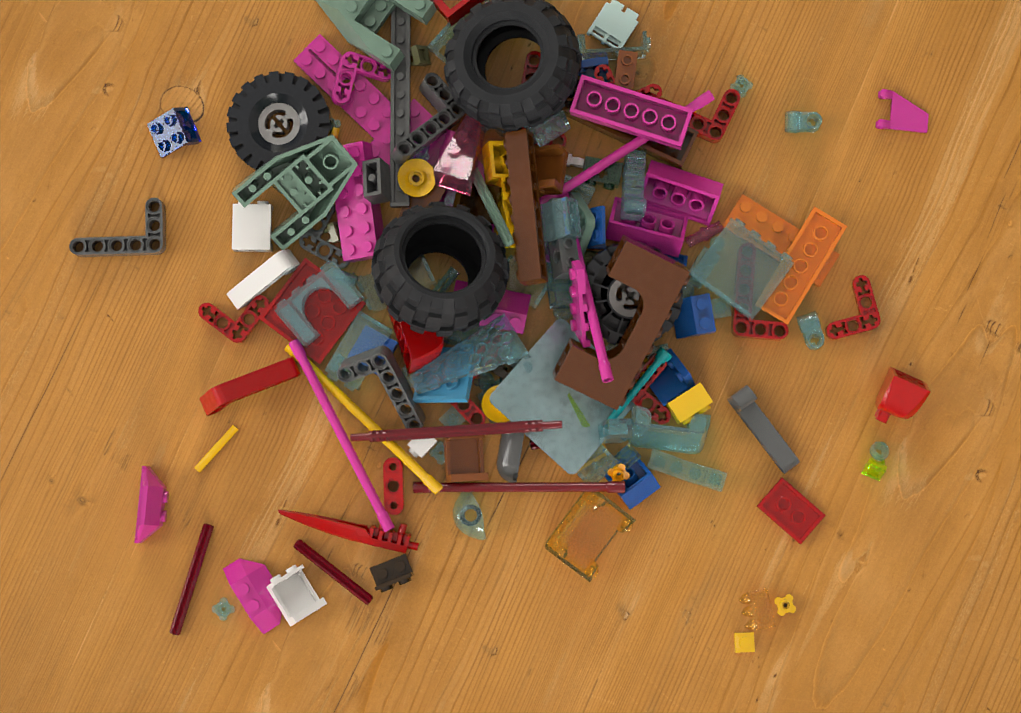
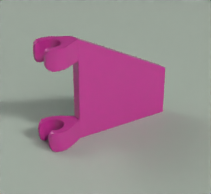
(903, 114)

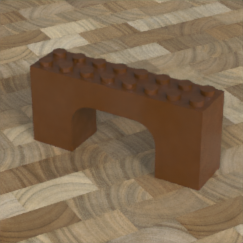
(659, 286)

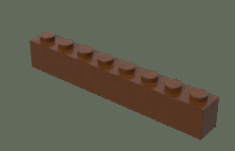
(525, 207)

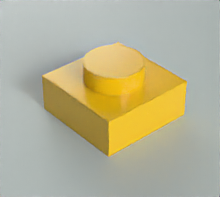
(744, 642)

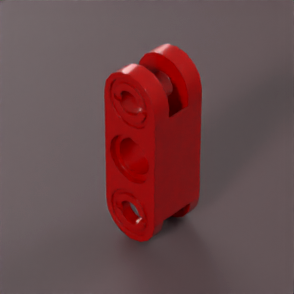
(395, 475)

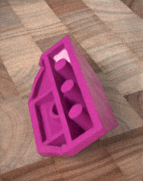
(150, 505)
(249, 584)

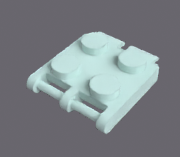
(614, 24)

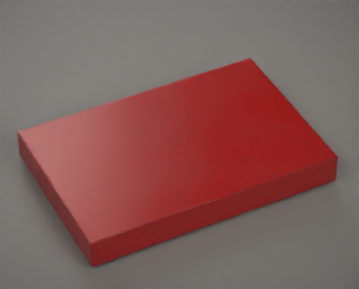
(790, 510)

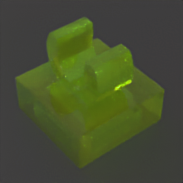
(874, 469)

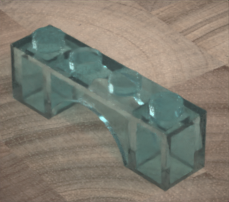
(686, 470)

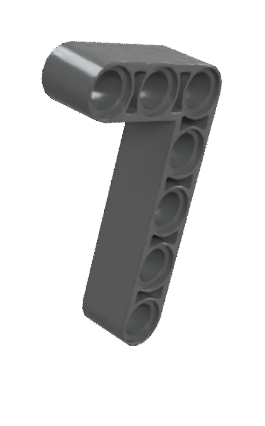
(433, 125)
(128, 241)
(389, 382)
(744, 404)

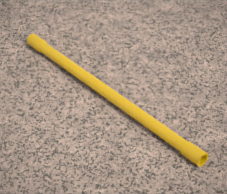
(427, 479)

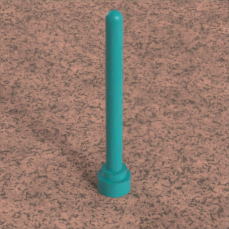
(661, 357)

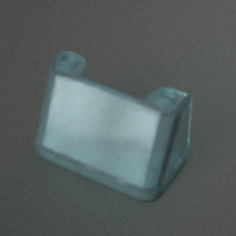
(668, 438)

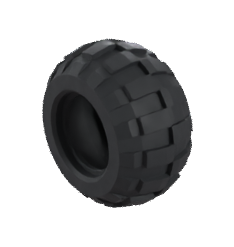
(448, 232)

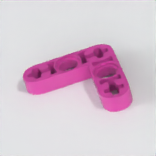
(351, 70)

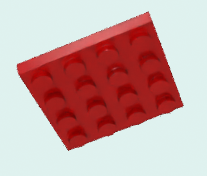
(322, 309)

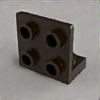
(475, 202)
(391, 572)

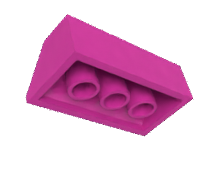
(681, 192)
(657, 228)
(513, 305)

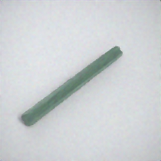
(492, 209)

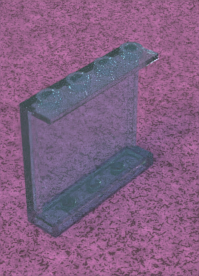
(742, 268)

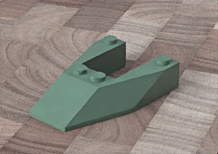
(362, 20)
(308, 178)

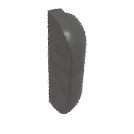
(509, 455)

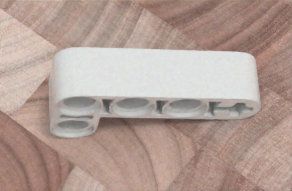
(263, 277)

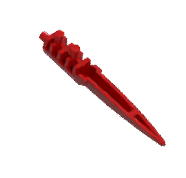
(356, 532)

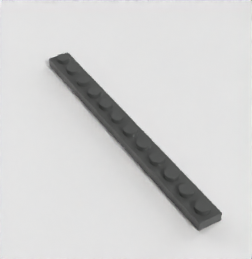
(400, 99)

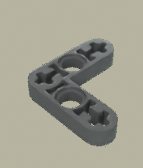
(316, 236)

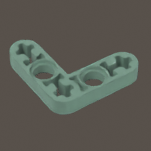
(587, 220)

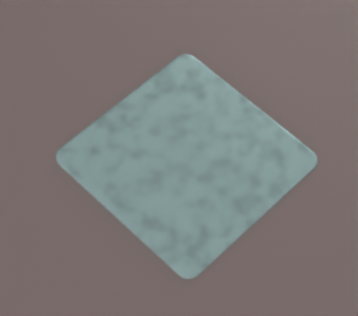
(535, 395)

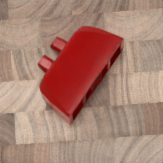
(415, 347)
(900, 396)

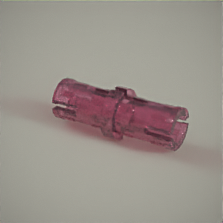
(704, 234)

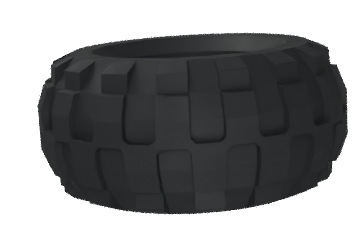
(482, 33)

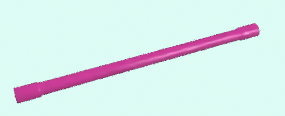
(696, 104)
(604, 365)
(382, 514)

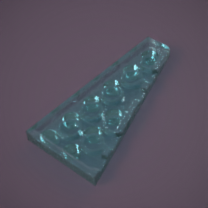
(479, 353)

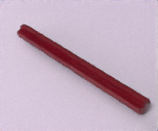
(191, 579)

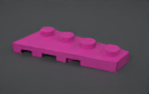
(578, 306)

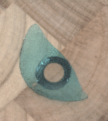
(471, 528)

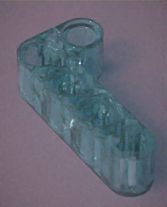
(632, 201)

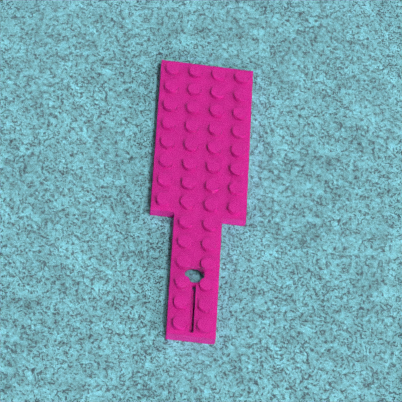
(366, 103)

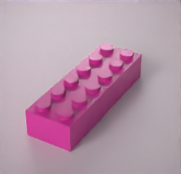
(631, 112)
(358, 219)

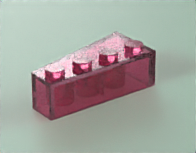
(460, 159)

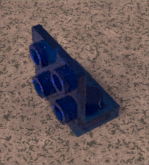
(173, 131)

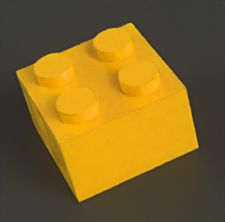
(689, 403)

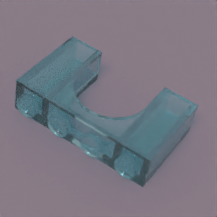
(293, 309)

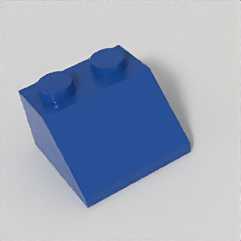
(695, 317)
(638, 486)

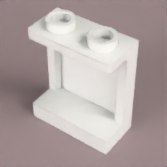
(252, 227)
(294, 595)

